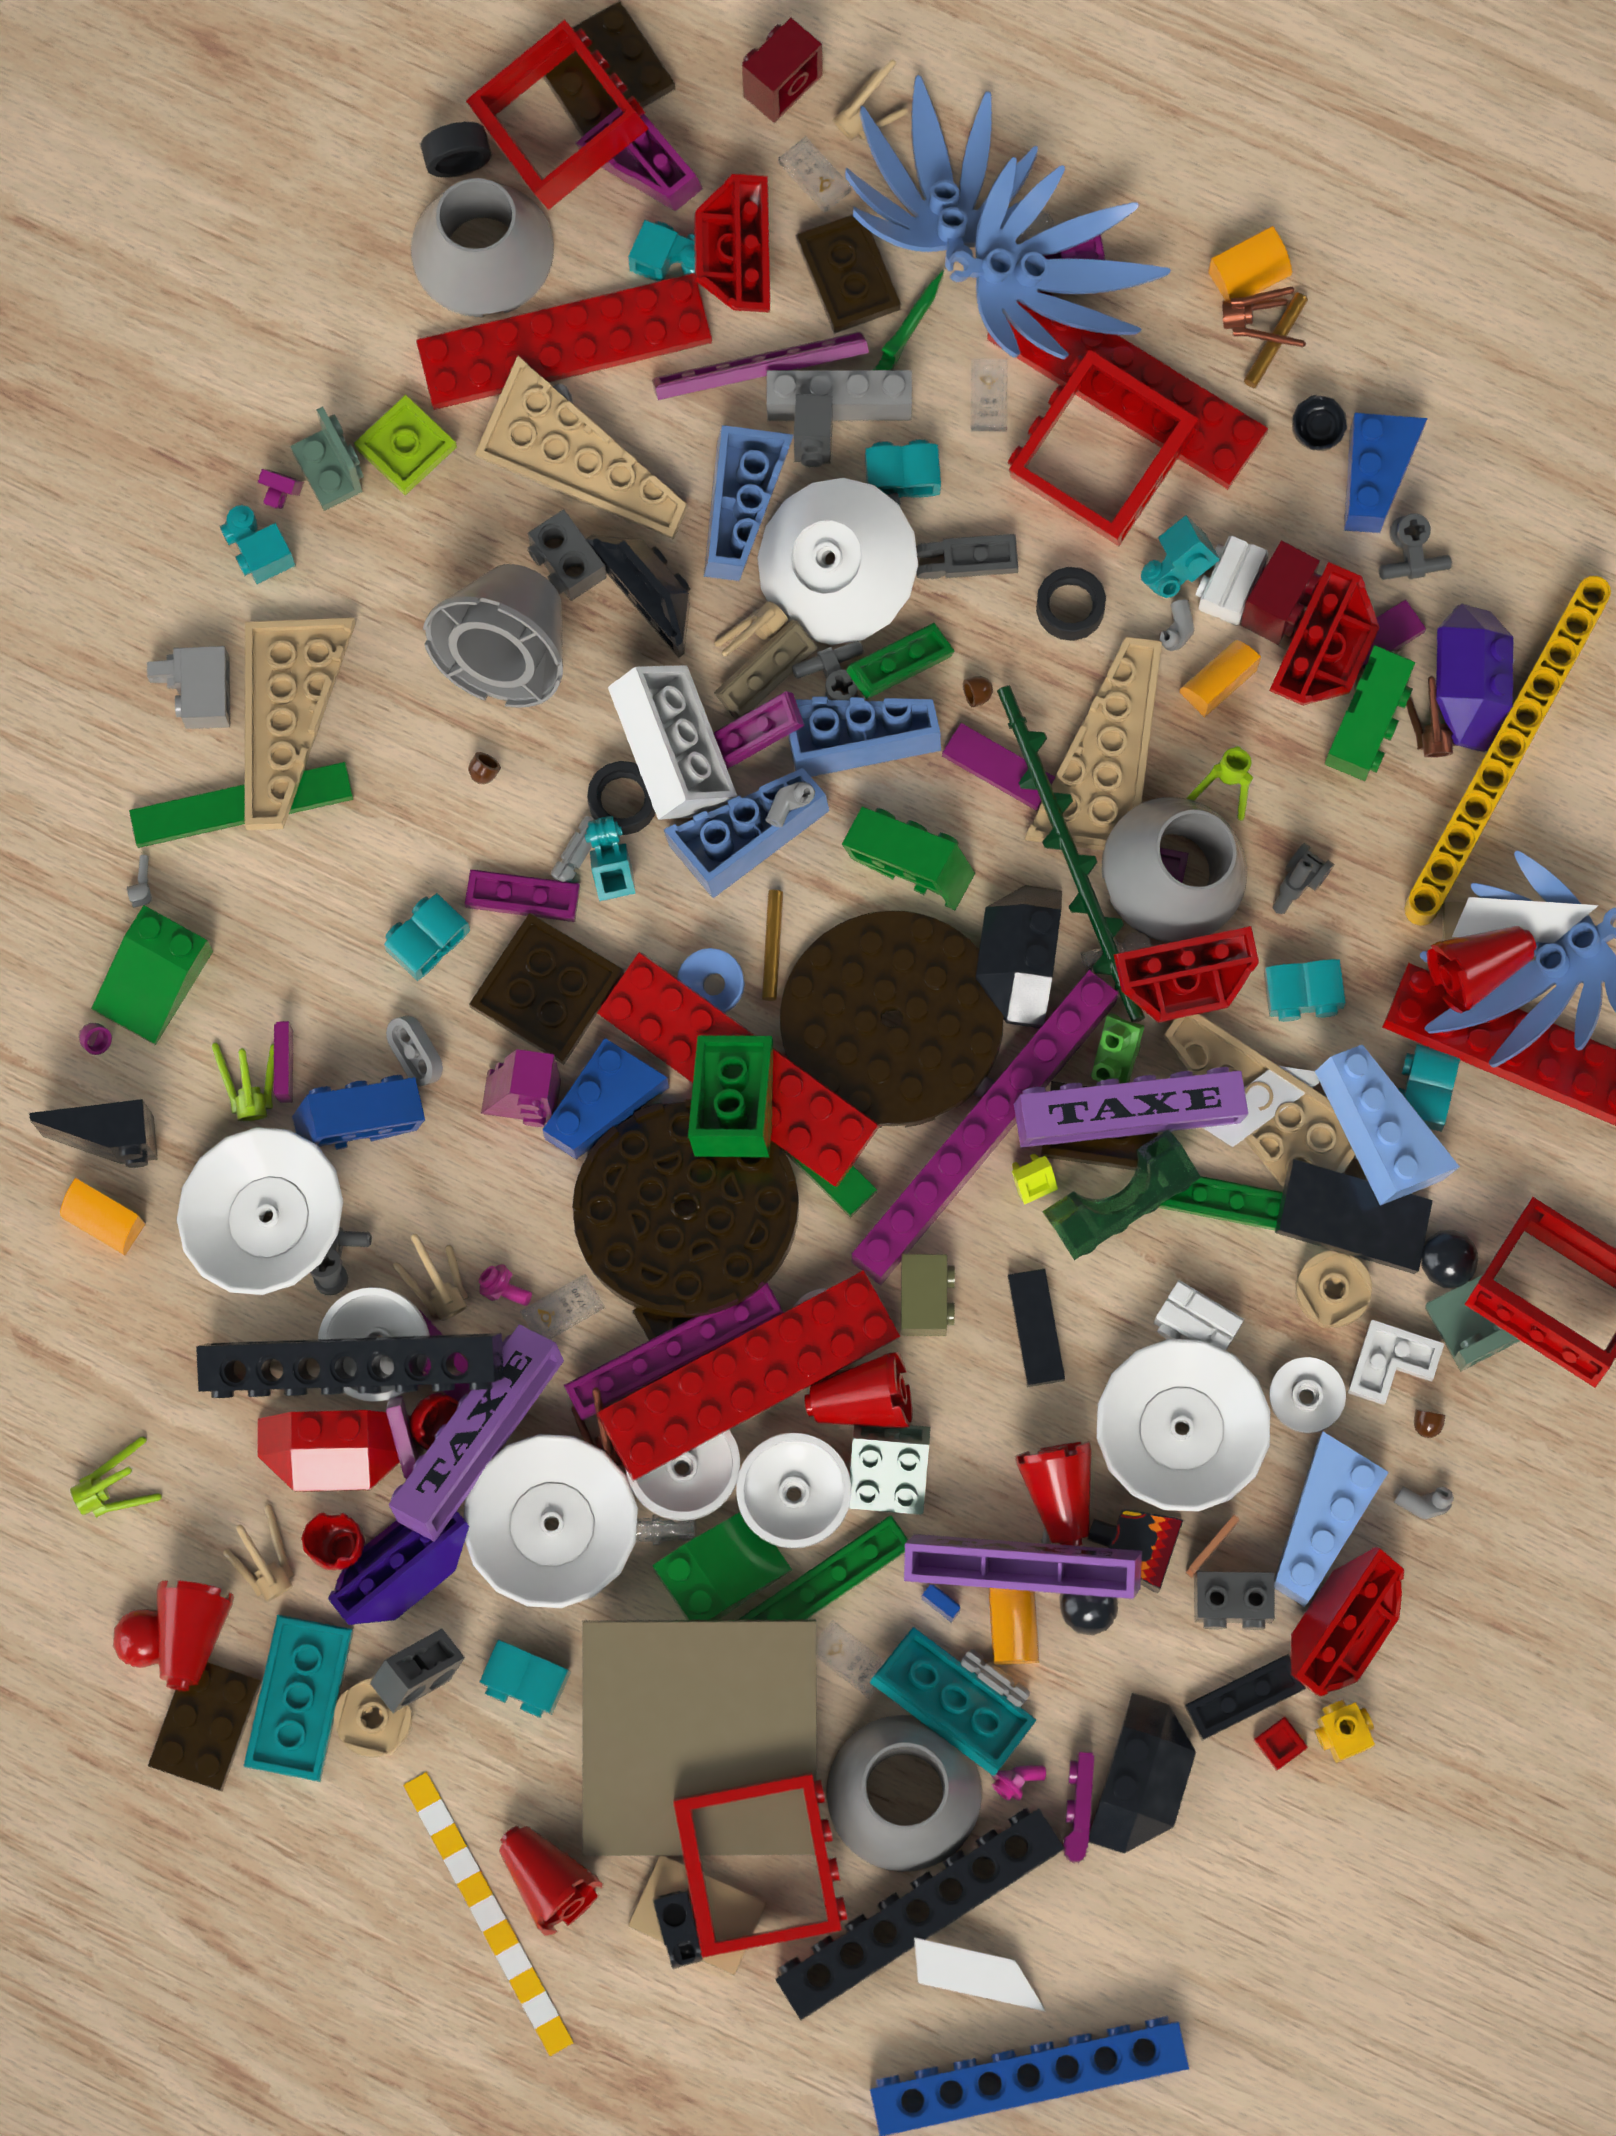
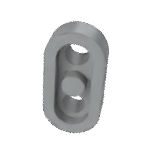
(414, 1050)

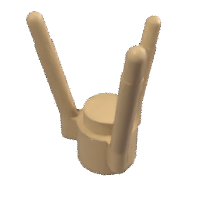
(849, 119)
(762, 622)
(446, 1299)
(271, 1579)

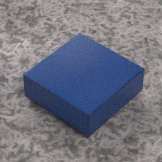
(941, 1602)

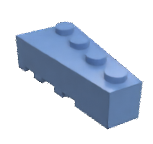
(743, 484)
(862, 732)
(736, 837)

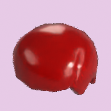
(430, 1416)
(333, 1541)
(137, 1638)

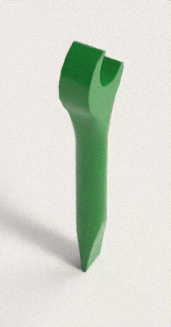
(895, 346)

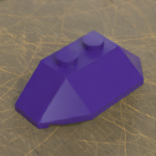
(1474, 675)
(397, 1572)

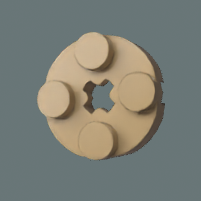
(1339, 1269)
(354, 1730)

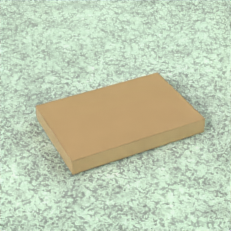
(731, 1909)

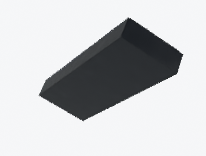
(1036, 1328)
(1243, 1697)

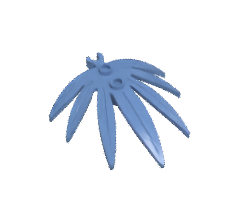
(946, 215)
(1016, 271)
(1572, 960)

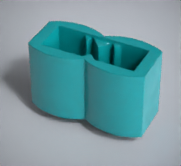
(906, 469)
(426, 936)
(1304, 989)
(1430, 1084)
(524, 1678)

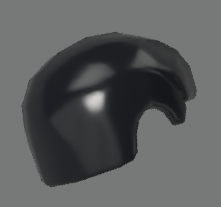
(1319, 423)
(1449, 1259)
(1088, 1613)

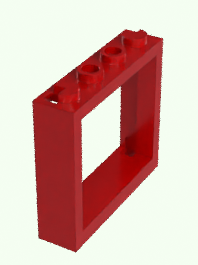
(522, 75)
(1151, 479)
(1529, 1322)
(820, 1834)

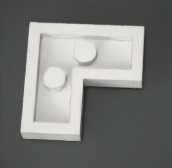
(1392, 1350)

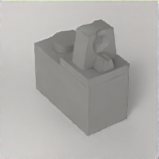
(201, 682)

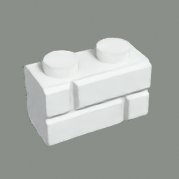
(1232, 580)
(1196, 1317)

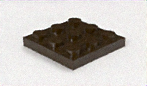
(629, 57)
(546, 988)

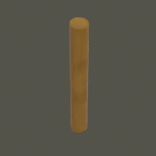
(1271, 348)
(772, 945)

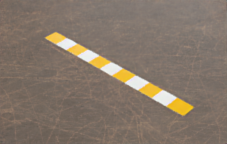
(488, 1914)

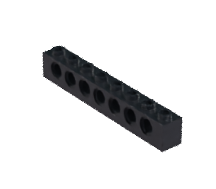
(217, 1363)
(1041, 1846)

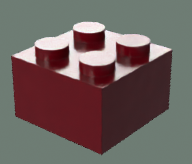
(782, 69)
(1281, 593)

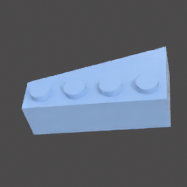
(1382, 1127)
(1330, 1505)

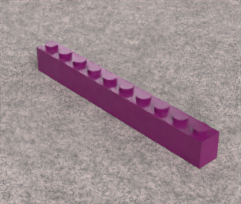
(983, 1128)

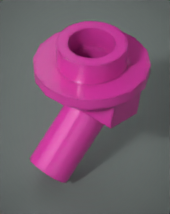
(496, 1283)
(1010, 1782)

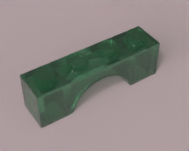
(1160, 1174)

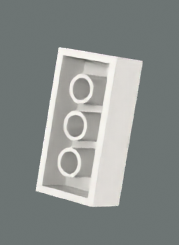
(672, 741)

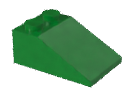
(151, 974)
(732, 1097)
(720, 1570)

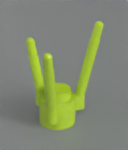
(1231, 770)
(250, 1102)
(92, 1491)

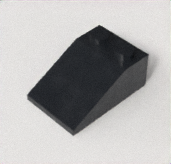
(110, 1130)

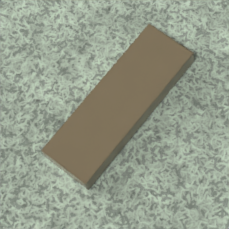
(765, 670)

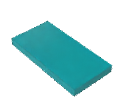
(298, 1698)
(952, 1701)

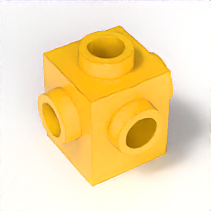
(1340, 1744)

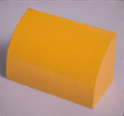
(1251, 265)
(1221, 677)
(101, 1216)
(1013, 1626)

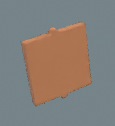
(1212, 1546)

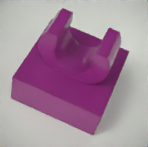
(278, 486)

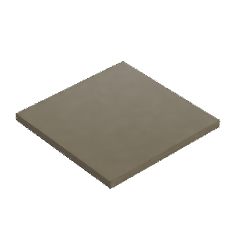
(691, 1714)

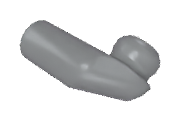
(1425, 1506)

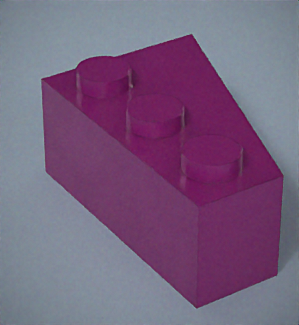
(650, 165)
(523, 1088)

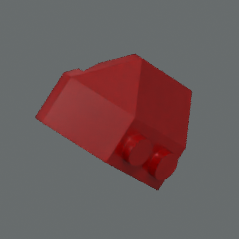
(734, 243)
(1329, 640)
(1188, 974)
(328, 1449)
(1347, 1622)

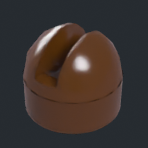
(977, 690)
(483, 768)
(1428, 1423)

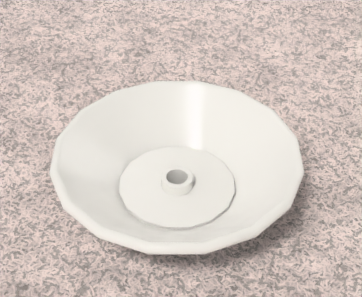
(870, 568)
(233, 1191)
(1192, 1386)
(542, 1481)

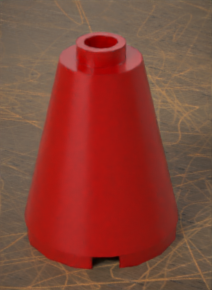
(1478, 964)
(864, 1395)
(1060, 1489)
(188, 1630)
(547, 1879)

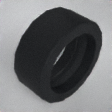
(455, 149)
(1080, 578)
(611, 772)

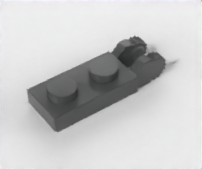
(969, 557)

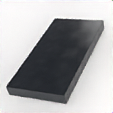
(1347, 1218)

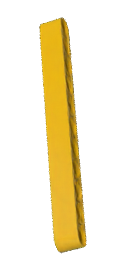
(1512, 733)

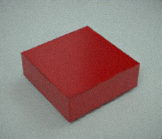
(1280, 1743)

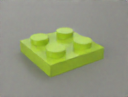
(405, 445)

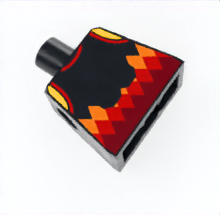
(1142, 1532)

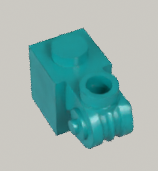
(659, 248)
(262, 552)
(1187, 558)
(609, 860)

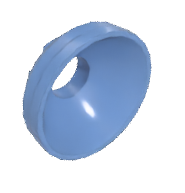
(714, 961)

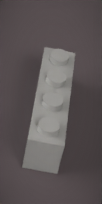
(856, 394)

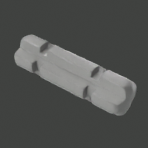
(573, 854)
(995, 1678)

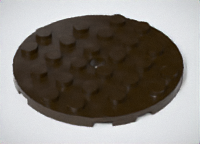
(885, 965)
(686, 1262)

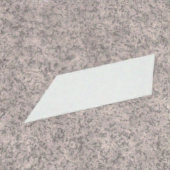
(1543, 919)

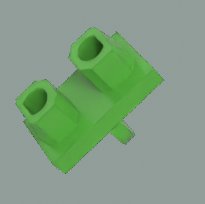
(1117, 1049)

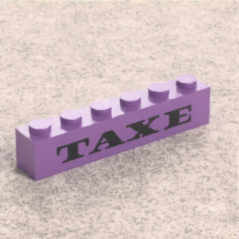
(1130, 1108)
(475, 1435)
(1023, 1566)

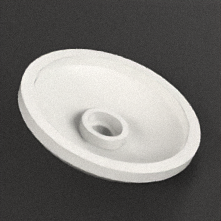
(370, 1314)
(789, 1463)
(701, 1490)

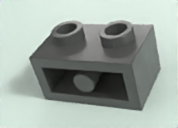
(1234, 1599)

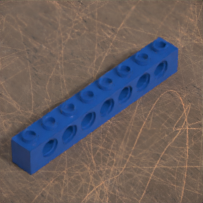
(1167, 2058)

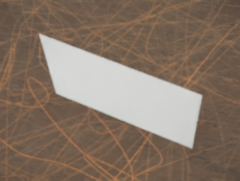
(1258, 1097)
(973, 1974)

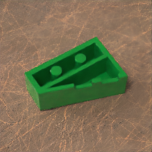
(1371, 714)
(910, 854)

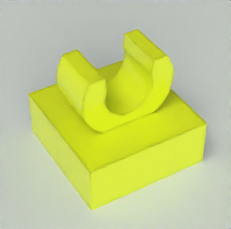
(1034, 1179)

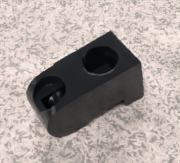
(678, 1928)

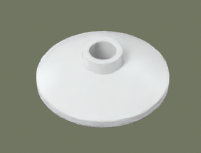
(1311, 1376)

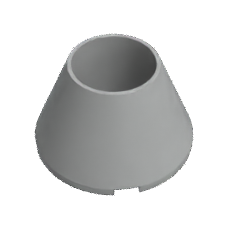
(487, 277)
(500, 637)
(1147, 892)
(894, 1845)

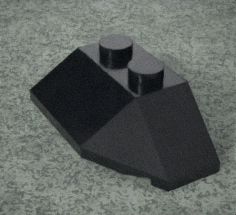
(648, 585)
(1020, 953)
(1143, 1777)

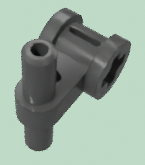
(1415, 564)
(828, 661)
(1304, 871)
(330, 1275)

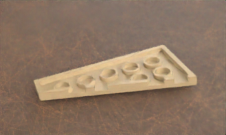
(559, 447)
(286, 694)
(1109, 751)
(1301, 1131)

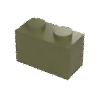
(925, 1295)

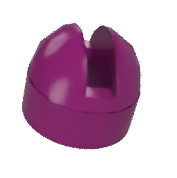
(98, 1037)

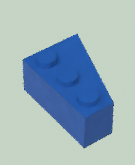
(1376, 466)
(602, 1097)
(360, 1112)

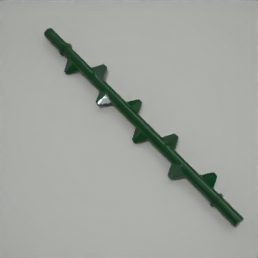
(1061, 839)

